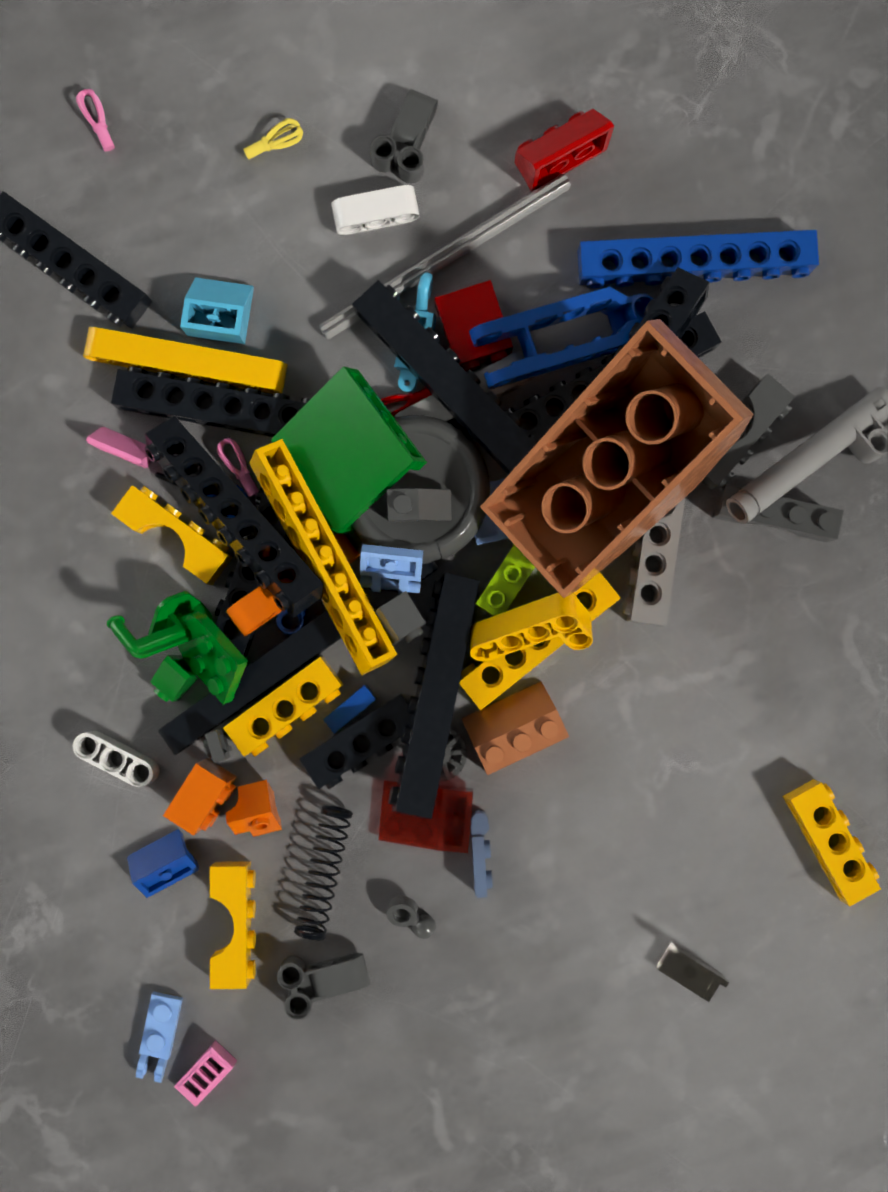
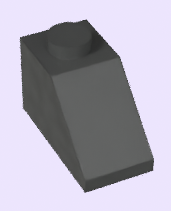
(419, 505)

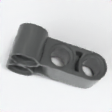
(406, 137)
(321, 980)

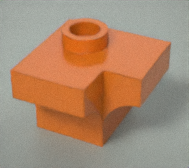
(254, 810)

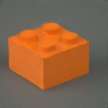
(200, 796)

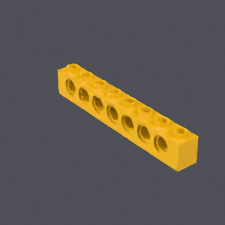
(322, 554)

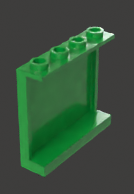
(348, 448)

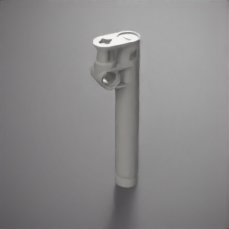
(855, 428)

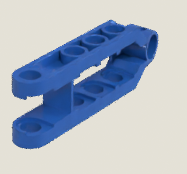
(619, 308)

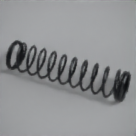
(316, 933)

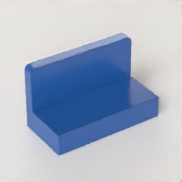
(161, 864)

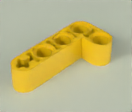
(532, 625)

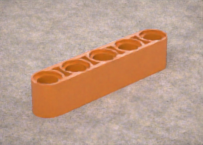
(259, 604)

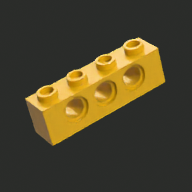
(242, 728)
(863, 878)

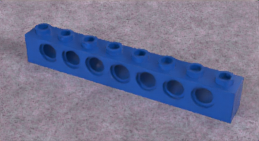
(799, 245)

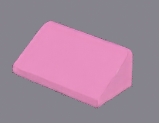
(119, 446)

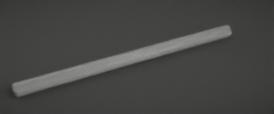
(458, 248)

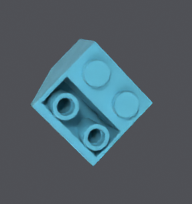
(217, 310)

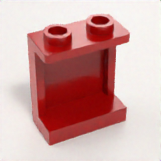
(462, 312)

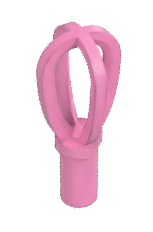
(101, 127)
(241, 475)

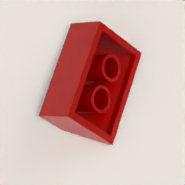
(563, 147)

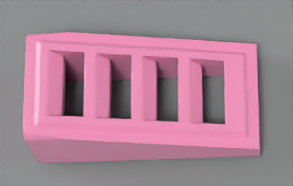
(218, 1054)

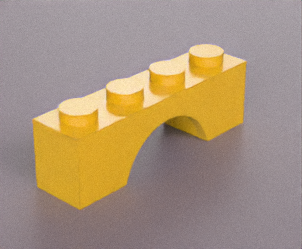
(142, 512)
(232, 885)

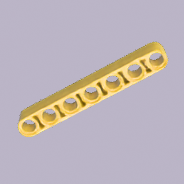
(185, 360)

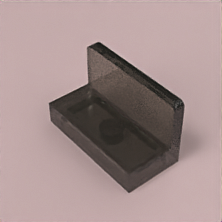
(691, 972)

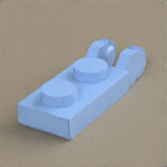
(159, 1033)

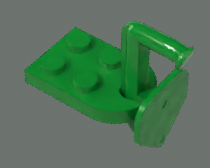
(188, 624)

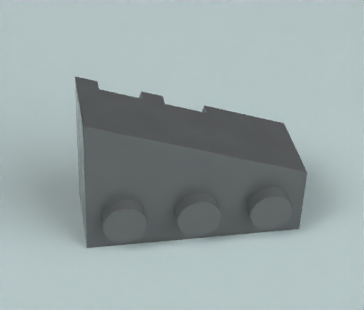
(401, 619)

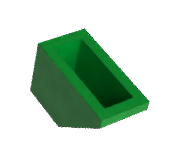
(173, 678)

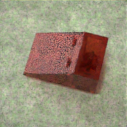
(444, 832)

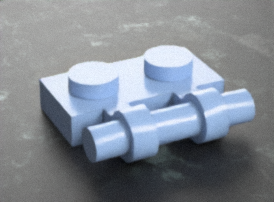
(391, 568)

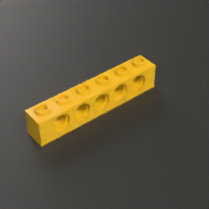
(601, 598)

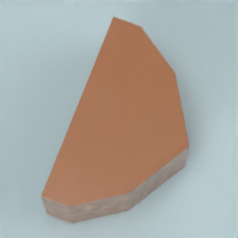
(618, 459)

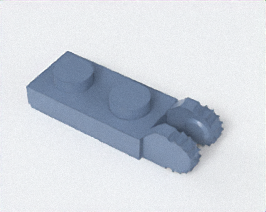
(480, 851)

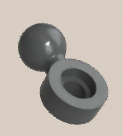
(403, 913)

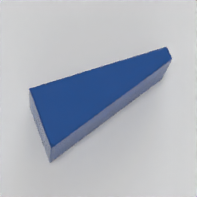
(350, 708)

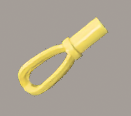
(267, 143)

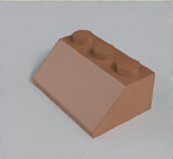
(515, 727)

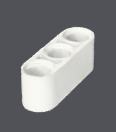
(375, 209)
(102, 758)

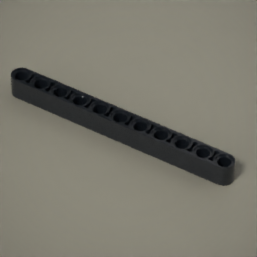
(265, 674)

